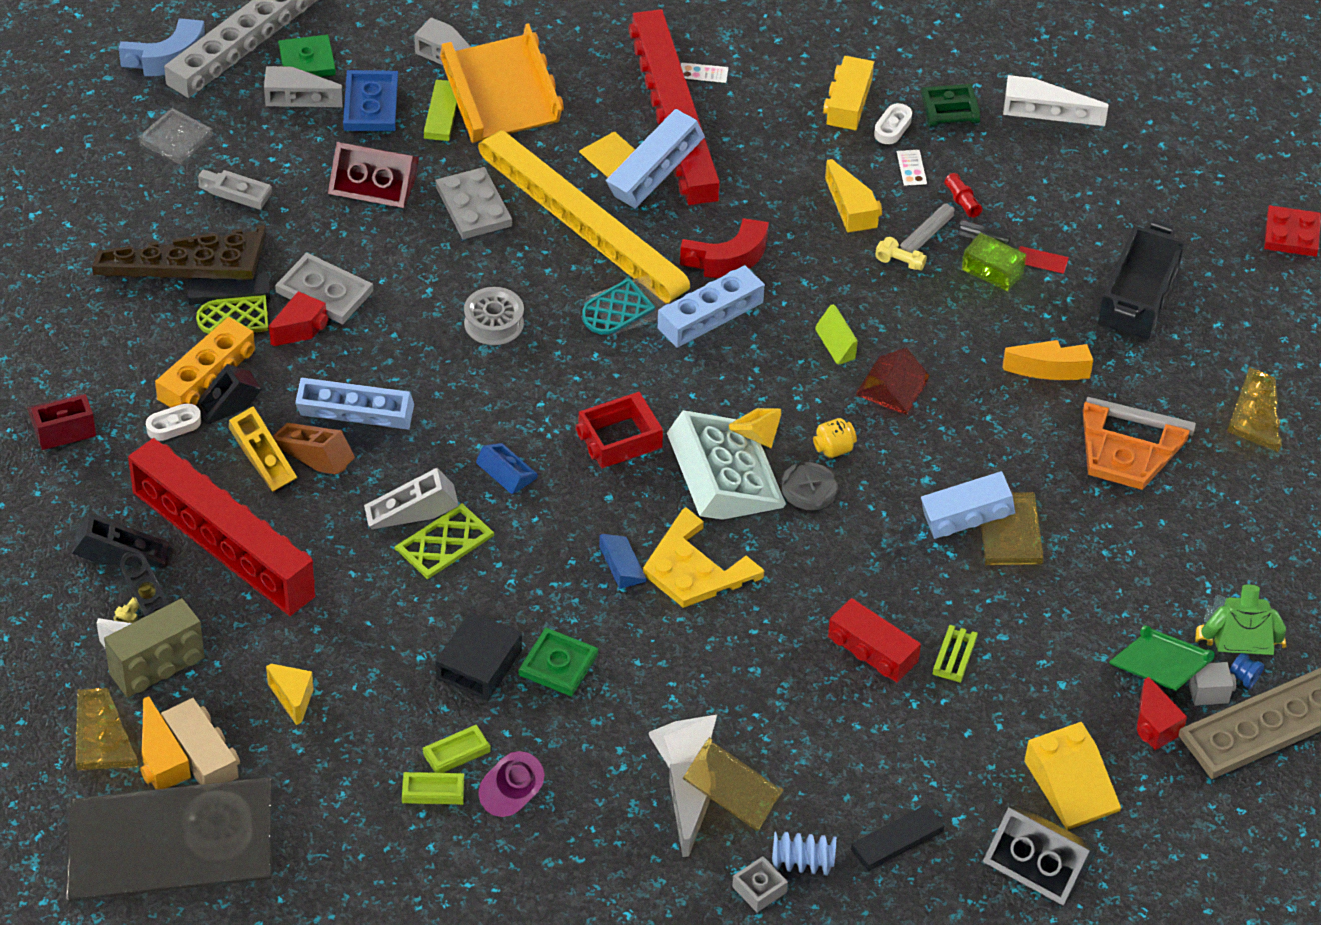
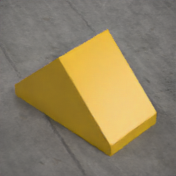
(292, 688)

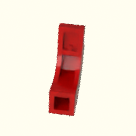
(722, 258)

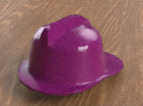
(511, 783)

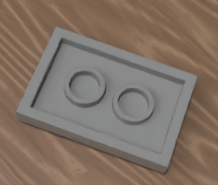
(473, 203)
(327, 283)

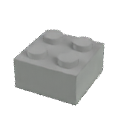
(760, 884)

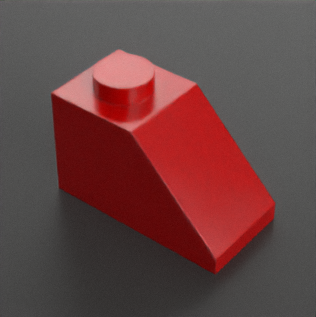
(298, 320)
(1158, 716)

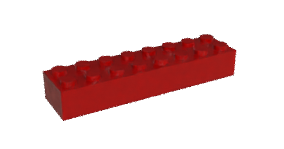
(222, 526)

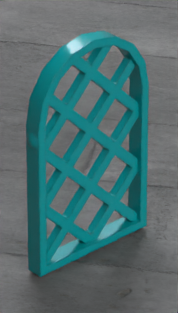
(619, 325)

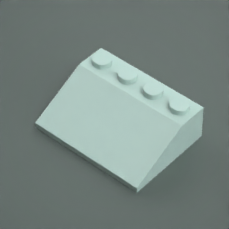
(722, 468)

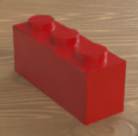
(874, 640)

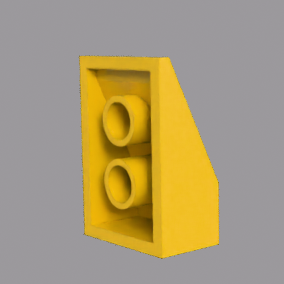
(1072, 775)

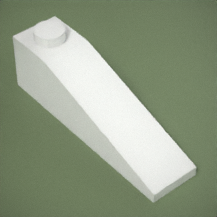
(1046, 101)

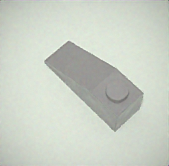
(432, 36)
(299, 89)
(413, 502)
(688, 805)

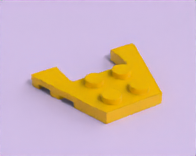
(686, 572)

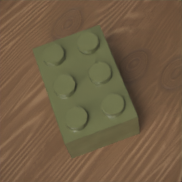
(154, 647)

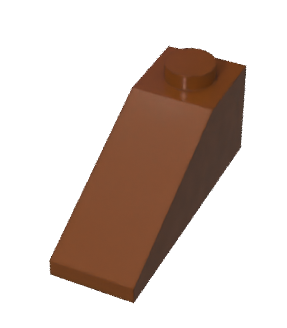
(315, 446)

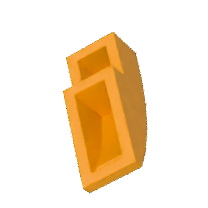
(1049, 361)

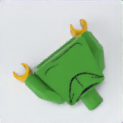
(1244, 625)

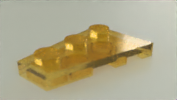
(1255, 411)
(99, 733)

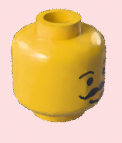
(835, 438)

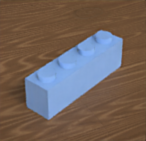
(655, 158)

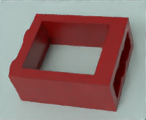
(615, 411)

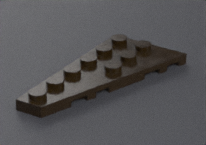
(188, 257)

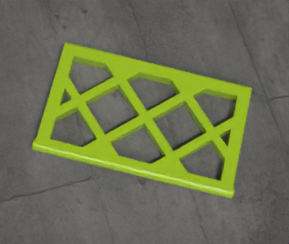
(445, 559)

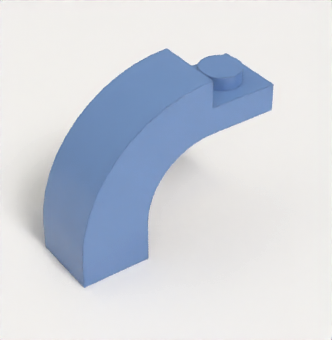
(155, 56)

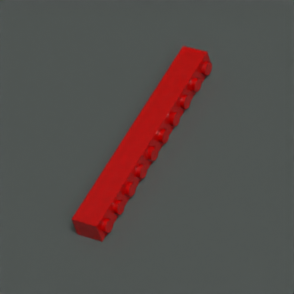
(670, 92)

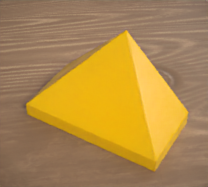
(758, 425)

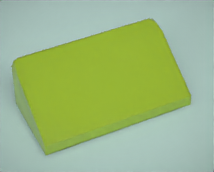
(837, 336)

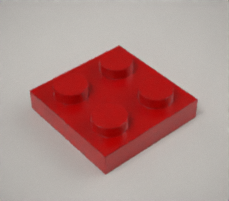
(1292, 231)

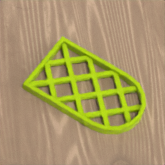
(228, 302)

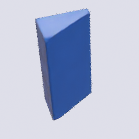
(505, 467)
(621, 560)

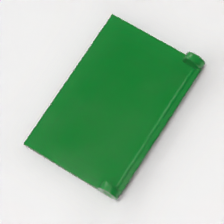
(1162, 658)

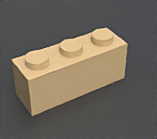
(202, 743)

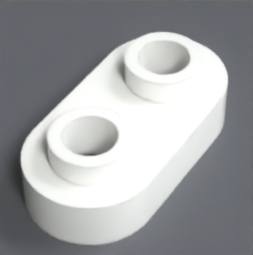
(893, 123)
(173, 421)

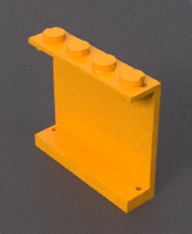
(502, 85)

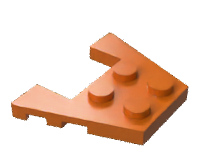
(1125, 457)

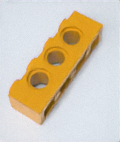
(199, 367)

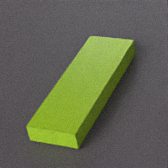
(441, 112)

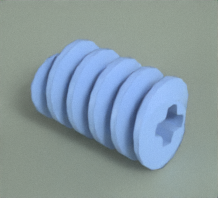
(804, 853)

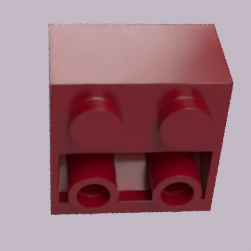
(62, 421)

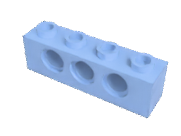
(710, 306)
(354, 403)

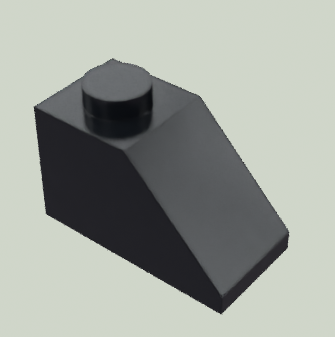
(228, 394)

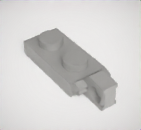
(235, 188)

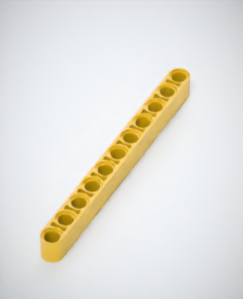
(583, 215)

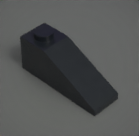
(108, 541)

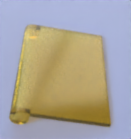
(732, 784)

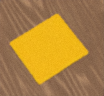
(608, 153)

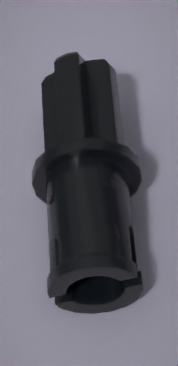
(972, 229)

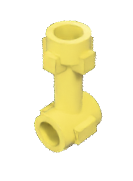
(889, 248)
(128, 611)

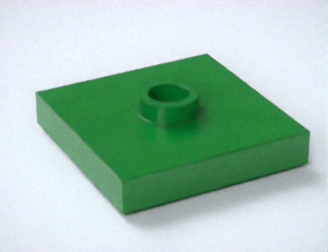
(308, 54)
(558, 661)

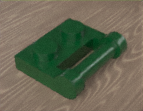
(950, 98)

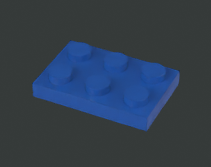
(370, 100)

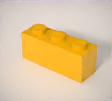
(848, 92)

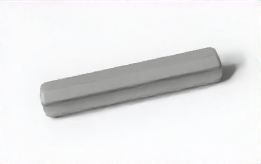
(928, 228)

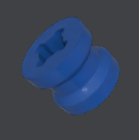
(1246, 670)

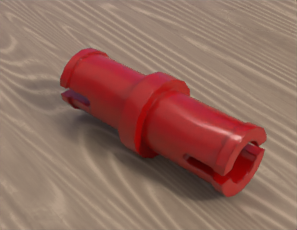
(963, 195)

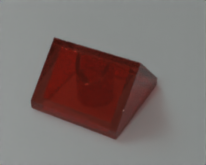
(894, 381)

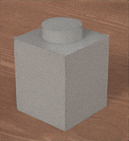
(1212, 684)

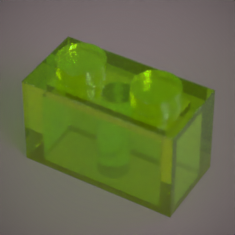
(994, 261)

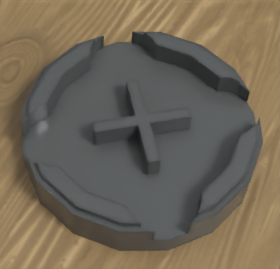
(809, 486)

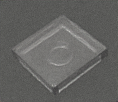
(175, 136)

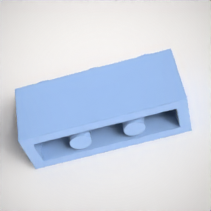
(968, 505)

